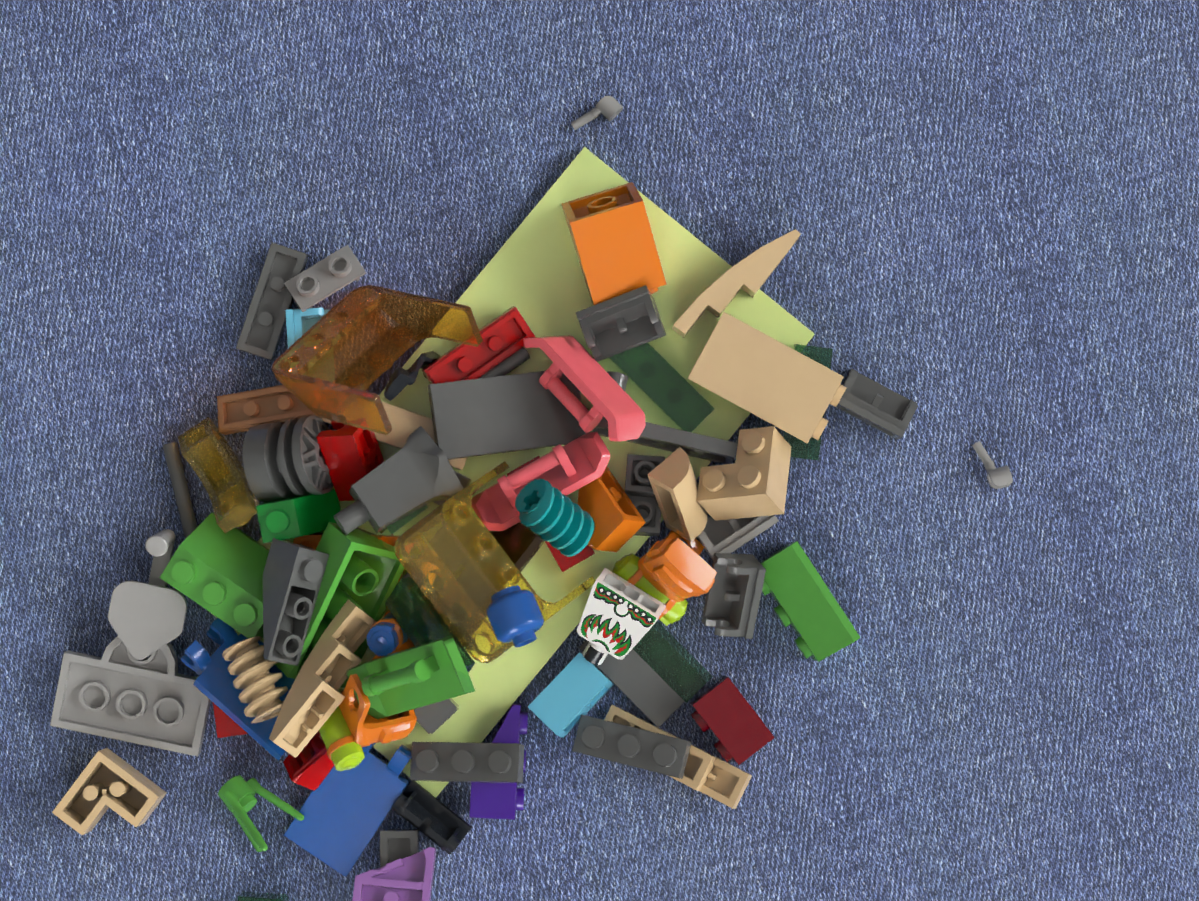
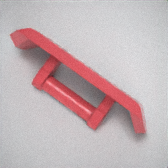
(608, 399)
(565, 468)

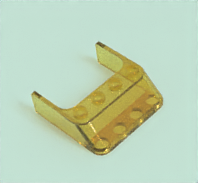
(463, 566)

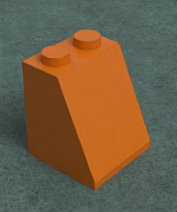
(614, 242)

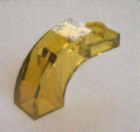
(220, 474)

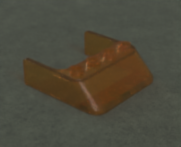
(358, 343)

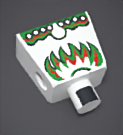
(616, 617)

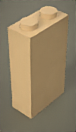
(767, 378)

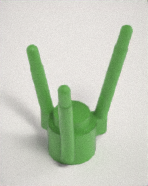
(240, 799)

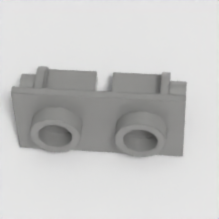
(325, 278)

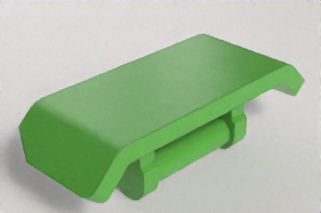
(413, 678)

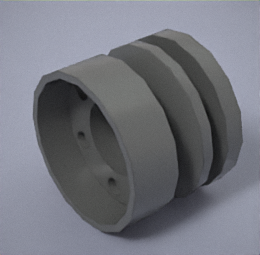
(286, 459)

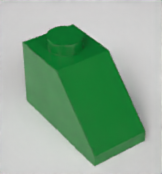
(297, 515)

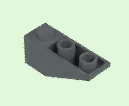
(289, 597)

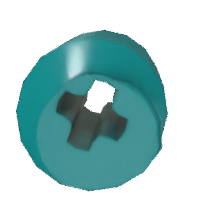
(554, 517)

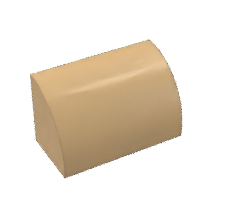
(676, 495)

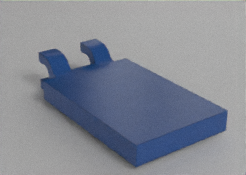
(218, 683)
(349, 809)

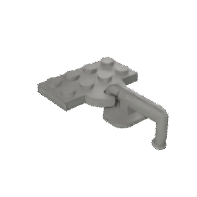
(123, 690)

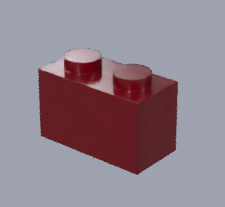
(731, 720)

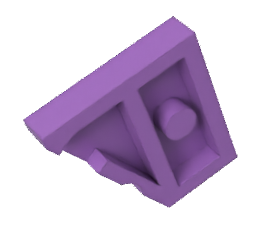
(399, 880)

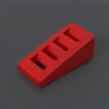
(310, 765)

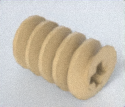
(255, 679)

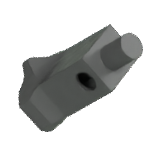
(400, 485)

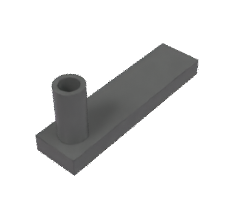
(671, 438)

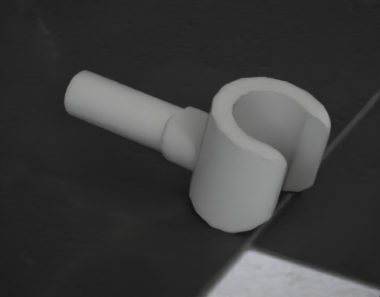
(607, 106)
(997, 477)

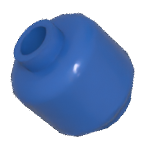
(515, 616)

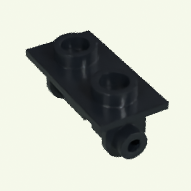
(431, 817)

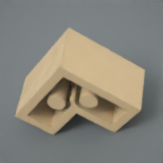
(753, 483)
(105, 785)

